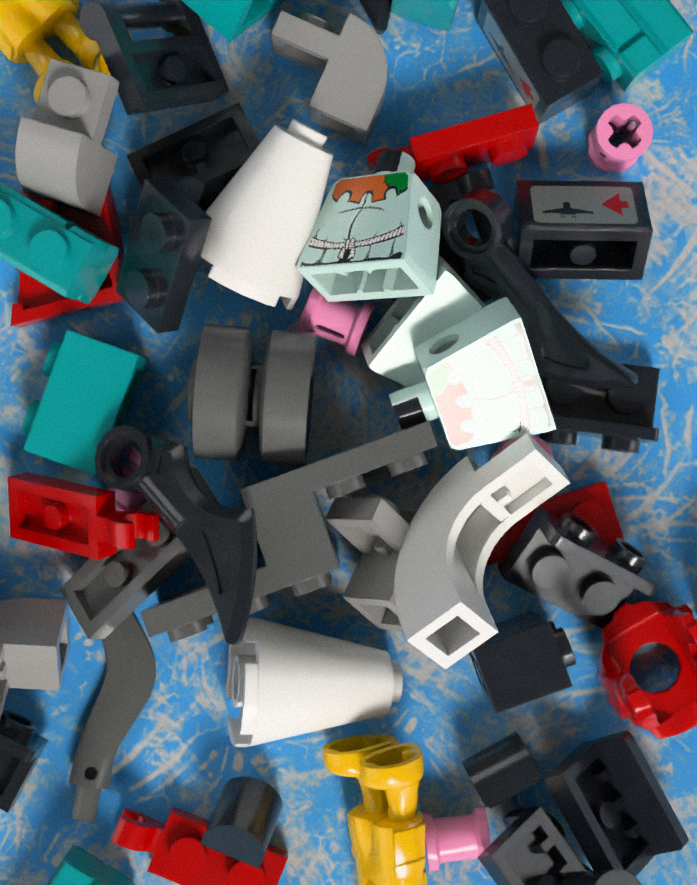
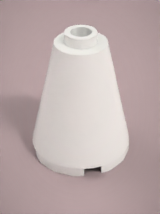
(269, 215)
(304, 683)

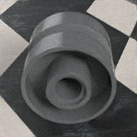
(235, 393)

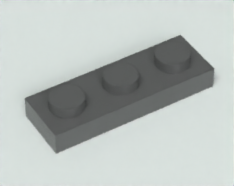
(114, 586)

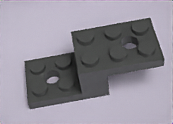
(293, 528)

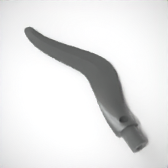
(121, 699)

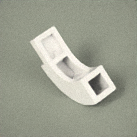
(451, 540)

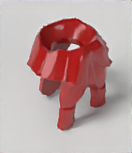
(637, 624)

